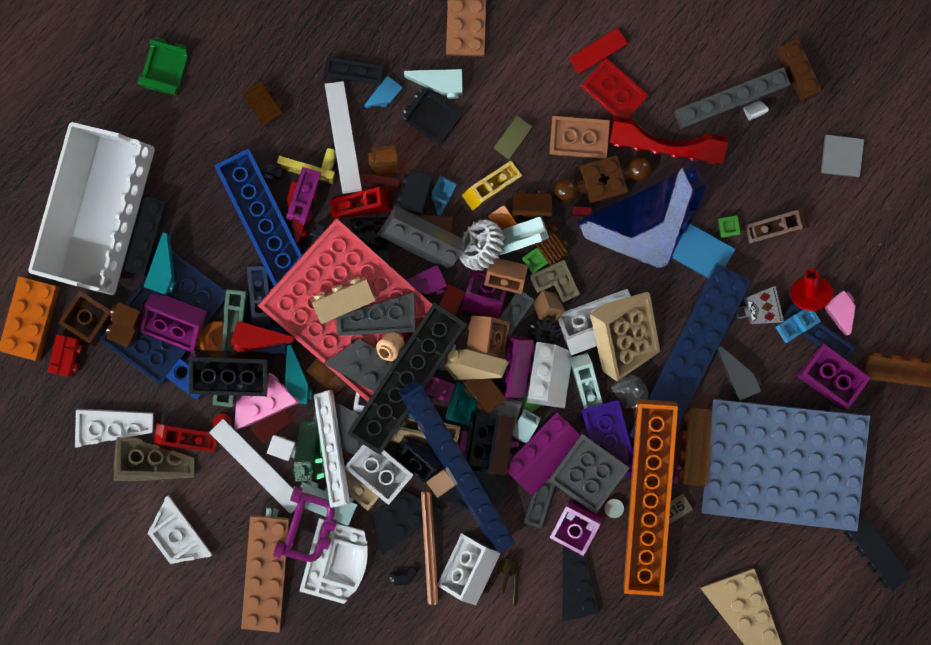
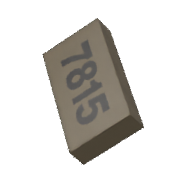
(679, 507)

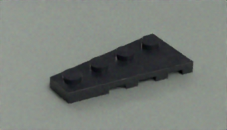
(577, 586)

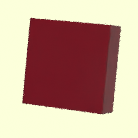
(581, 211)

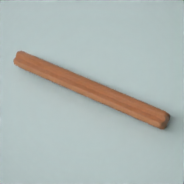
(429, 547)

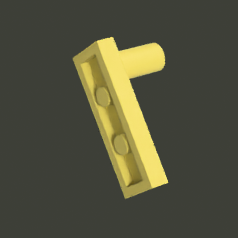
(326, 168)

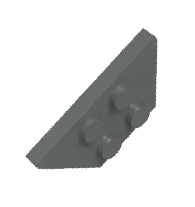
(361, 364)

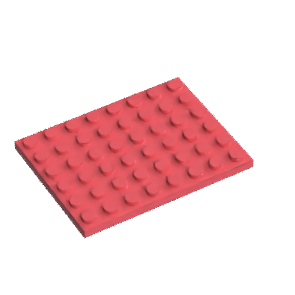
(329, 262)

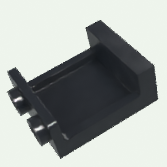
(431, 116)

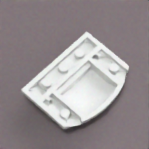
(340, 567)

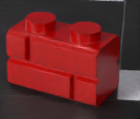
(65, 355)

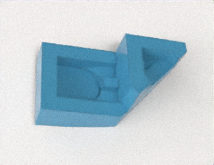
(384, 93)
(442, 193)

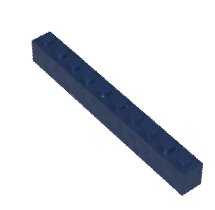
(456, 466)

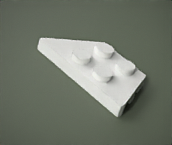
(176, 536)

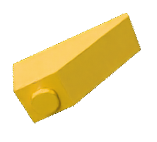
(491, 185)

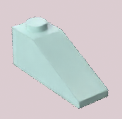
(441, 81)
(585, 380)

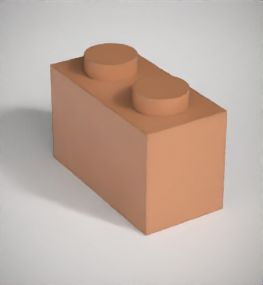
(506, 275)

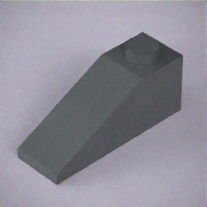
(740, 378)

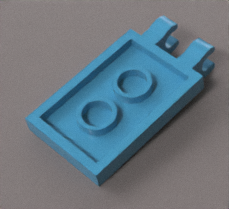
(701, 251)

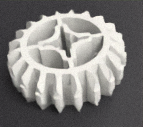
(481, 244)

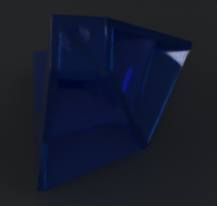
(649, 221)

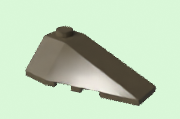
(143, 461)

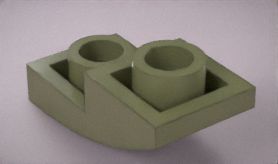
(512, 137)

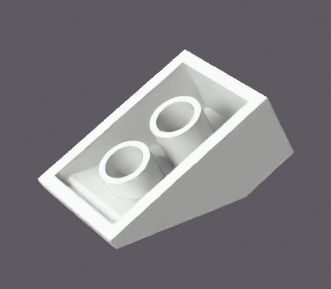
(379, 473)

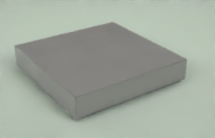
(842, 156)

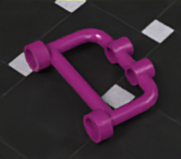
(328, 525)

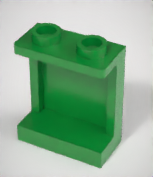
(164, 67)

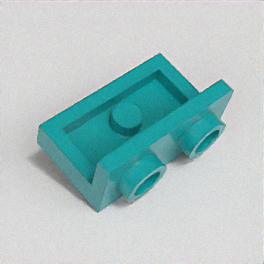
(460, 406)

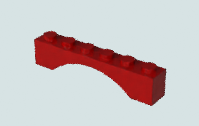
(707, 147)

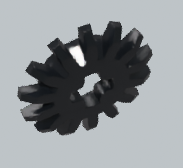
(547, 326)

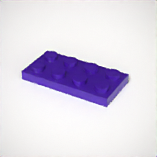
(608, 429)

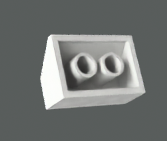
(549, 375)
(468, 569)

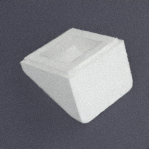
(755, 110)

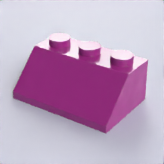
(172, 321)
(518, 354)
(833, 377)

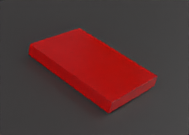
(614, 90)

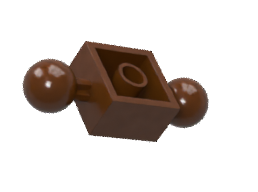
(638, 169)

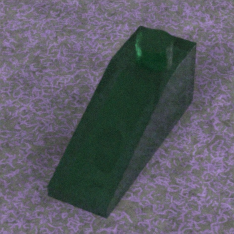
(308, 453)

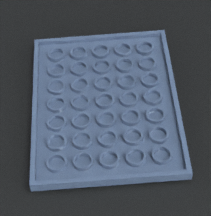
(786, 464)

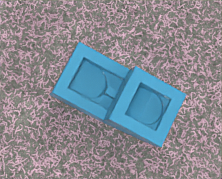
(797, 324)

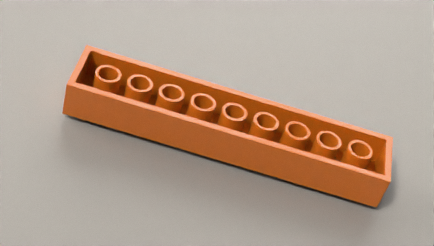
(650, 497)

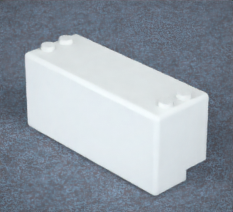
(91, 208)

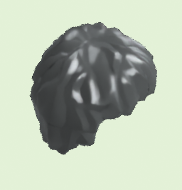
(629, 390)

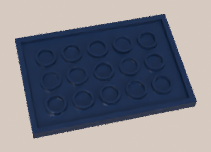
(155, 356)

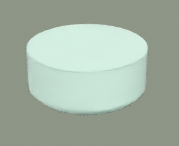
(614, 508)

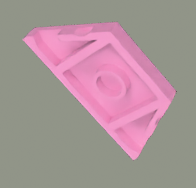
(255, 408)

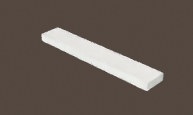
(343, 137)
(331, 449)
(254, 464)

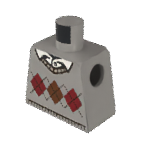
(761, 307)

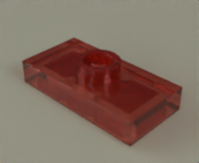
(271, 425)

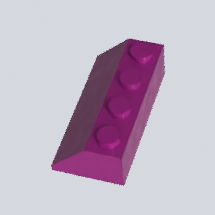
(542, 454)

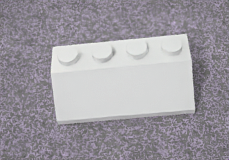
(578, 326)

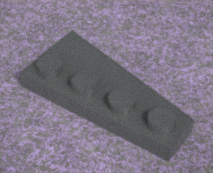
(384, 317)

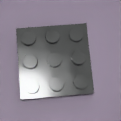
(589, 473)

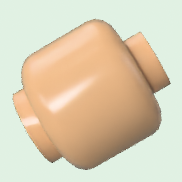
(390, 346)

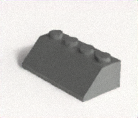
(421, 238)

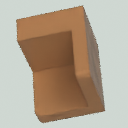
(549, 306)
(440, 483)

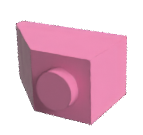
(842, 311)

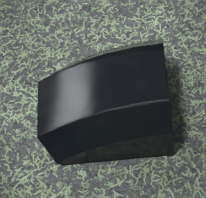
(418, 458)

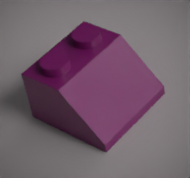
(482, 299)
(576, 527)

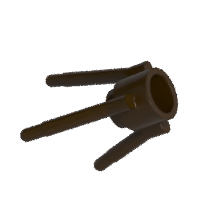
(508, 568)

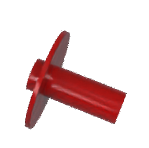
(811, 291)

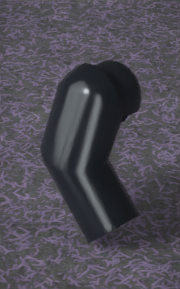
(402, 579)

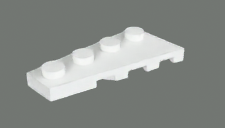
(105, 425)

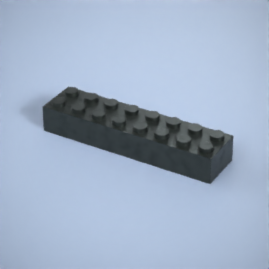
(416, 363)

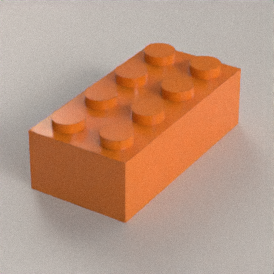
(29, 318)

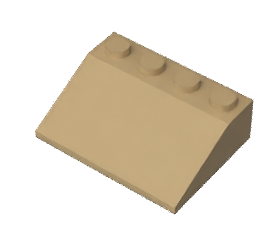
(625, 334)

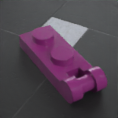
(304, 194)

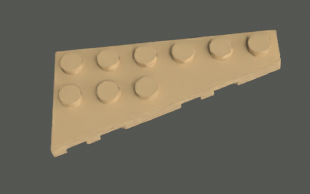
(744, 607)

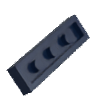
(822, 335)

